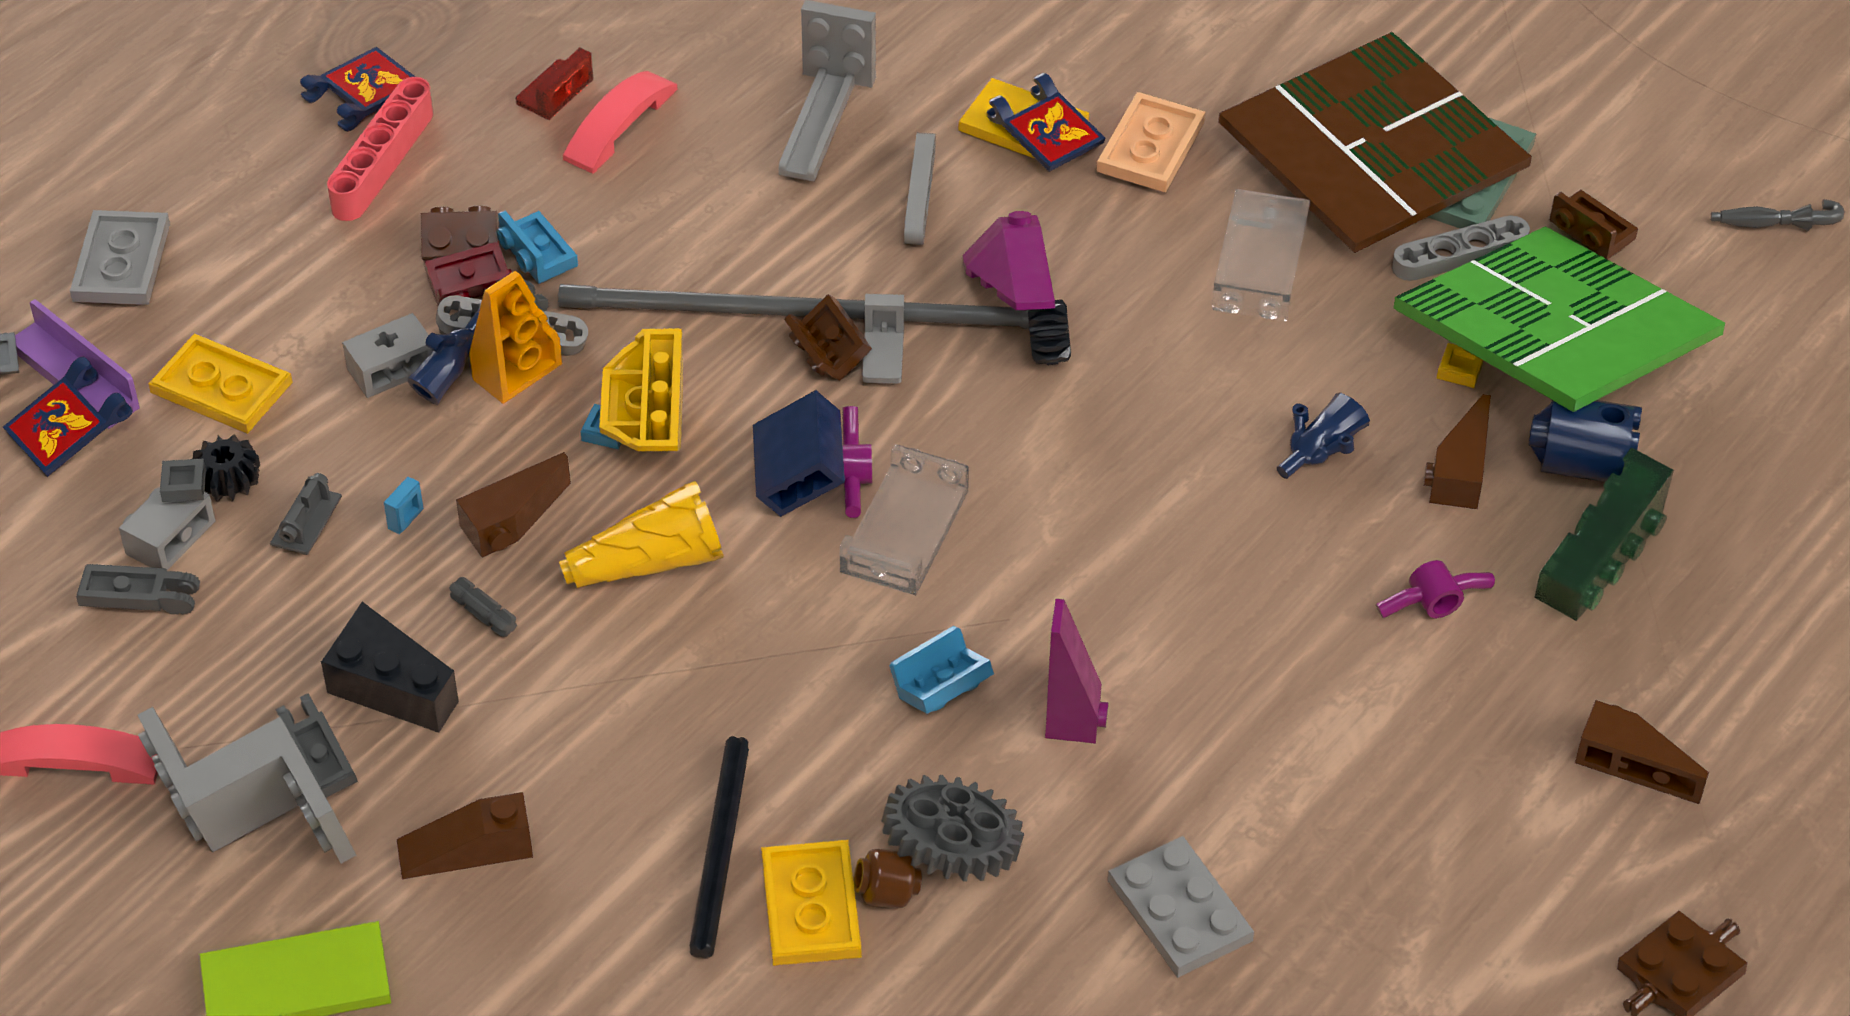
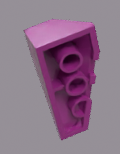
(1013, 261)
(1073, 684)

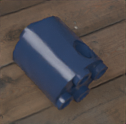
(1585, 441)

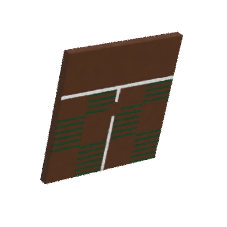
(1374, 141)

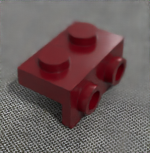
(466, 272)

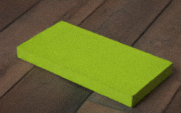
(298, 974)

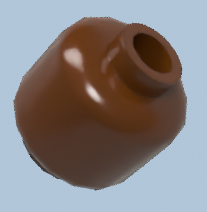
(886, 878)

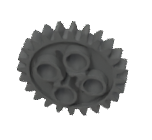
(952, 828)

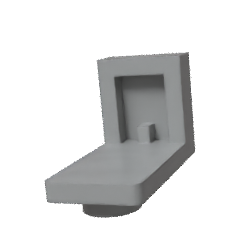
(885, 335)

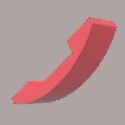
(613, 115)
(76, 749)

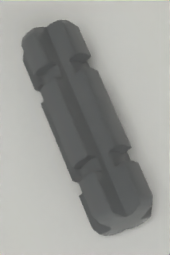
(483, 606)

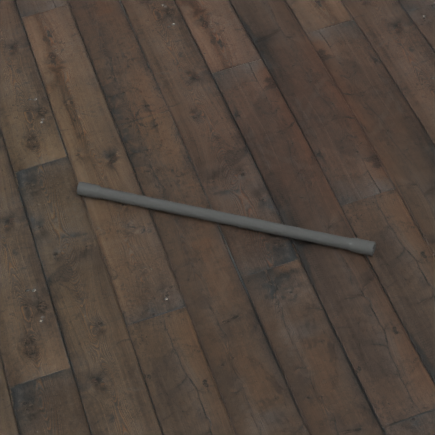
(591, 297)

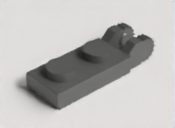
(137, 588)
(319, 747)

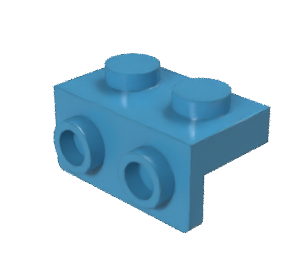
(536, 245)
(938, 671)

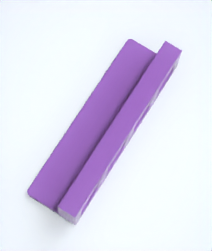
(53, 346)

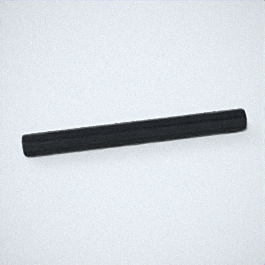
(719, 848)

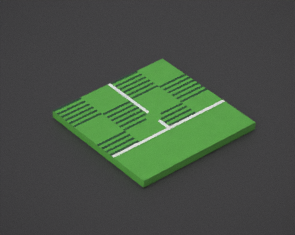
(1559, 317)

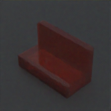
(557, 85)

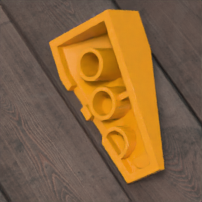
(512, 340)

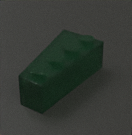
(1606, 536)

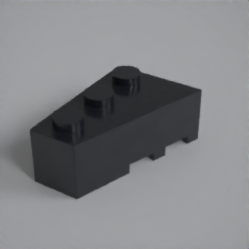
(389, 672)

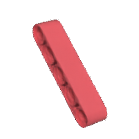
(380, 149)

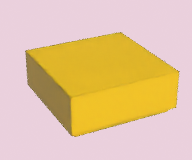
(1459, 366)

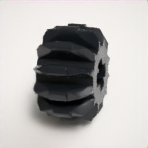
(1050, 334)
(229, 466)

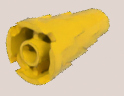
(647, 542)

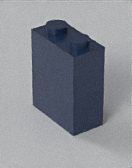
(798, 453)

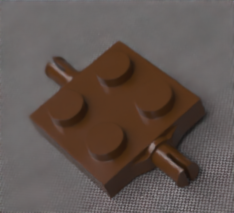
(1681, 966)

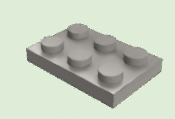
(120, 257)
(1180, 906)

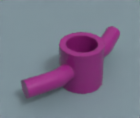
(856, 462)
(1435, 590)

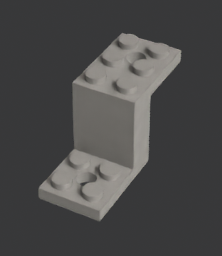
(243, 786)

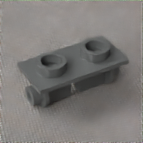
(307, 516)

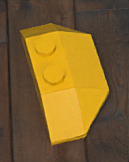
(645, 392)

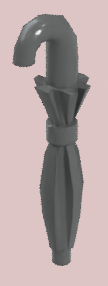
(1761, 217)

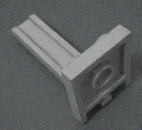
(839, 54)

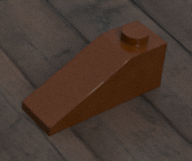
(1460, 460)
(511, 506)
(1633, 750)
(470, 837)

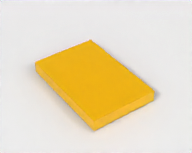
(978, 125)
(220, 383)
(811, 902)

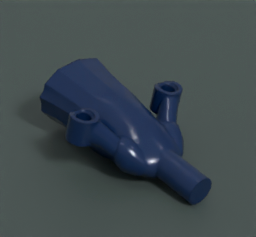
(444, 363)
(1326, 434)

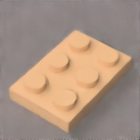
(1151, 142)

